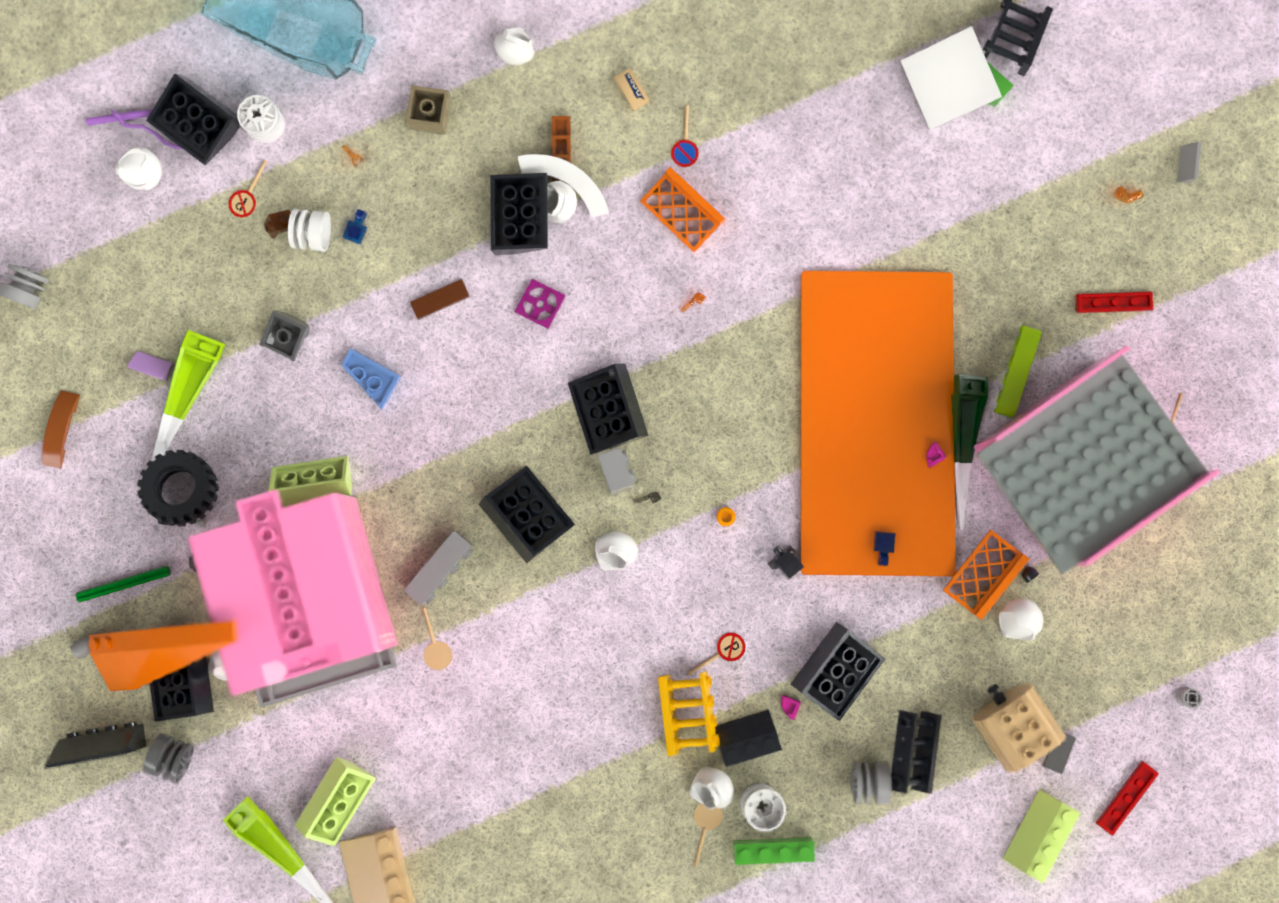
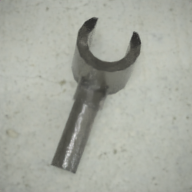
(653, 496)

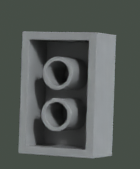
(615, 470)

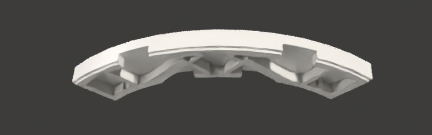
(571, 175)

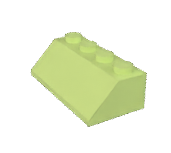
(311, 480)
(334, 802)
(1041, 836)

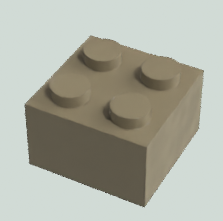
(428, 109)

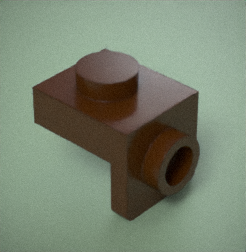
(277, 222)

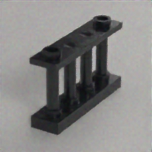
(1030, 46)
(926, 751)

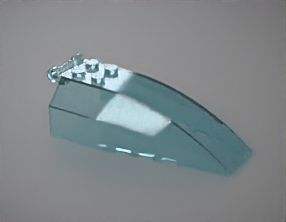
(305, 33)

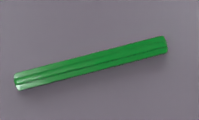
(122, 584)

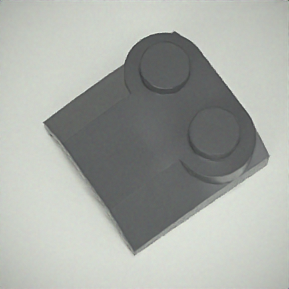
(285, 334)

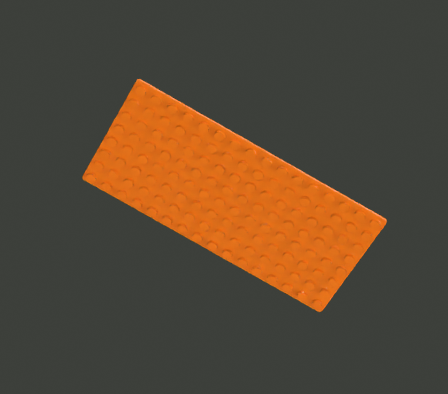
(870, 409)

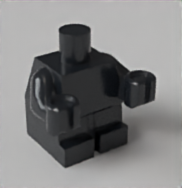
(786, 561)

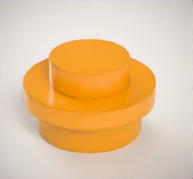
(725, 516)

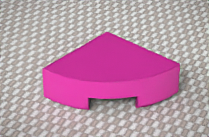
(934, 455)
(790, 706)

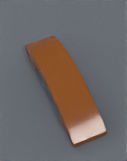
(58, 428)

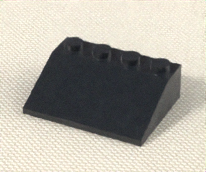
(193, 119)
(519, 213)
(608, 408)
(526, 514)
(838, 671)
(183, 692)
(97, 745)

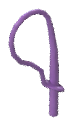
(127, 116)

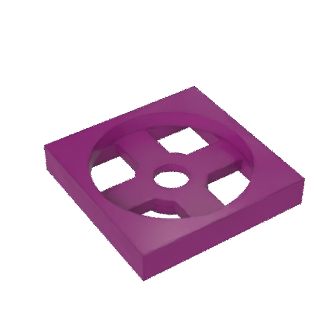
(546, 323)

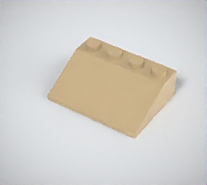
(377, 868)

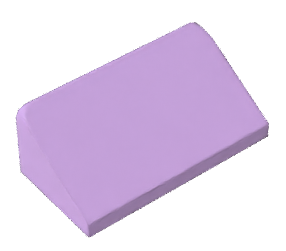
(150, 365)

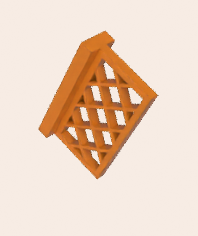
(696, 200)
(998, 586)

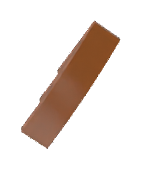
(561, 139)

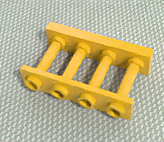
(672, 724)

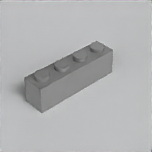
(438, 568)

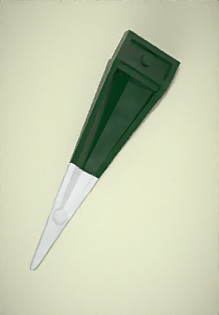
(967, 412)

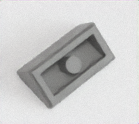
(1189, 162)

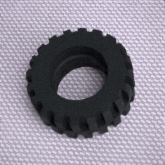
(160, 471)

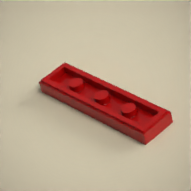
(1114, 302)
(1127, 798)

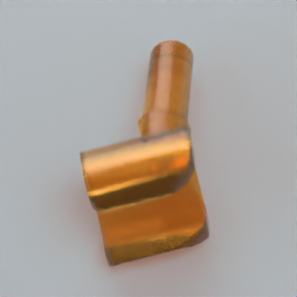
(352, 155)
(698, 298)

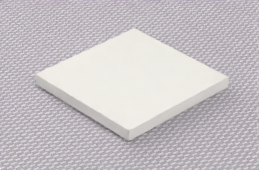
(951, 78)

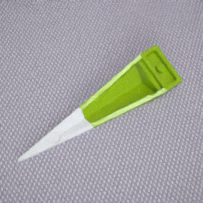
(193, 366)
(261, 833)

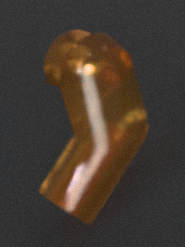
(1122, 195)

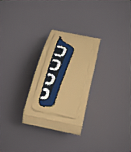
(631, 89)

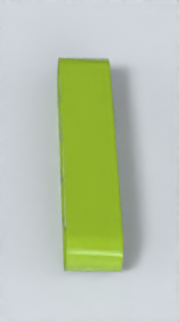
(1018, 371)

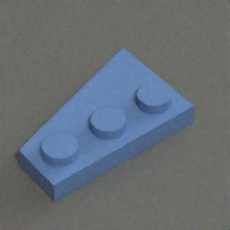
(371, 376)

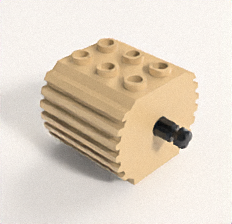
(1018, 726)

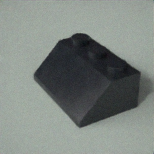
(747, 738)

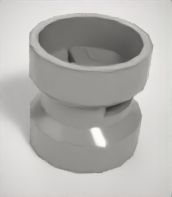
(1184, 697)

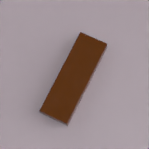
(439, 299)

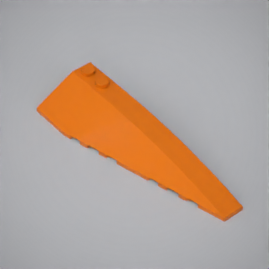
(144, 655)

